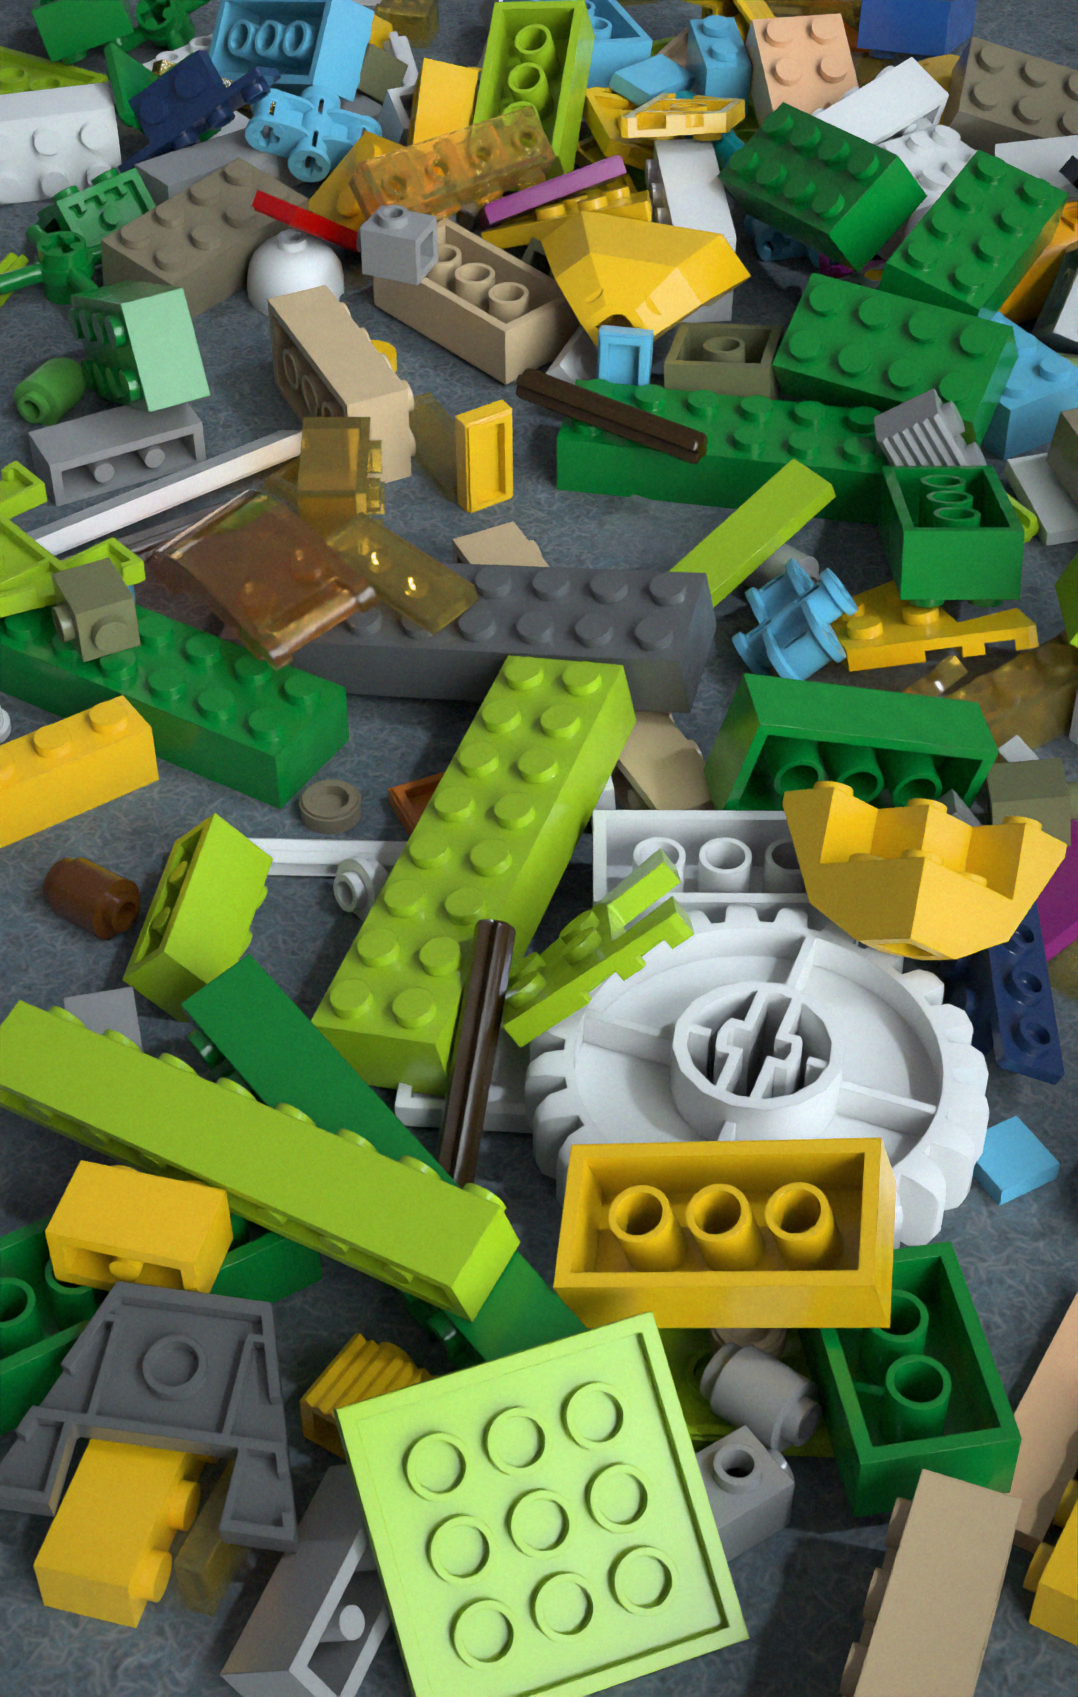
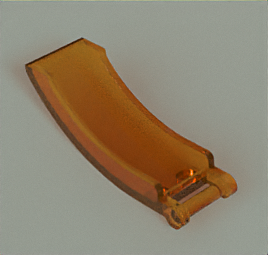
(263, 575)

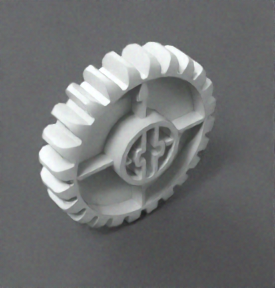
(770, 1041)

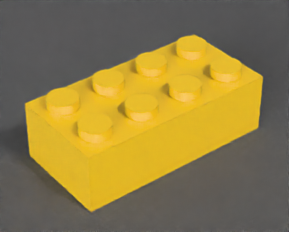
(729, 1233)

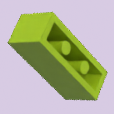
(198, 914)

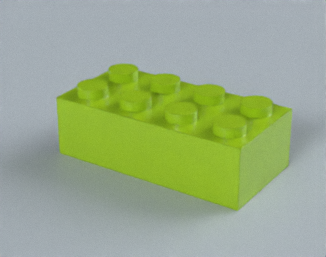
(540, 59)

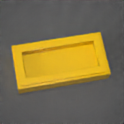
(484, 456)

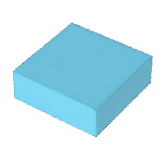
(1013, 1161)

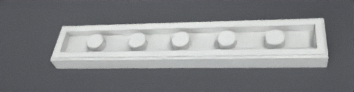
(168, 492)

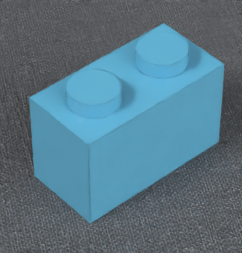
(718, 59)

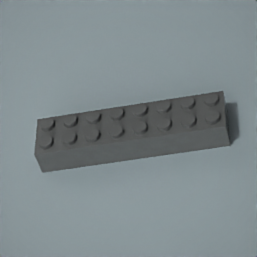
(631, 618)

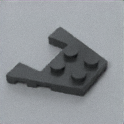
(170, 1377)

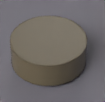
(330, 806)

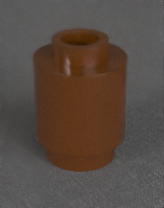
(91, 897)

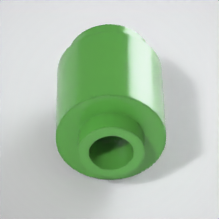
(50, 391)

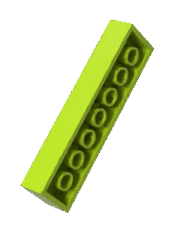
(480, 851)

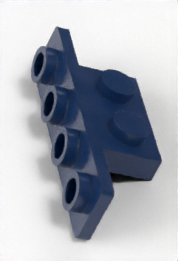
(190, 103)
(1010, 1002)

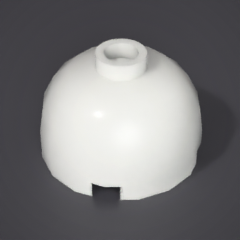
(292, 264)

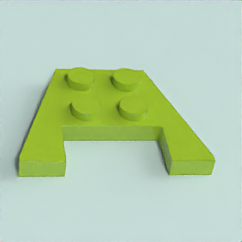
(26, 564)
(594, 947)

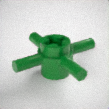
(163, 24)
(61, 265)

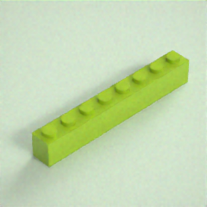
(272, 1162)

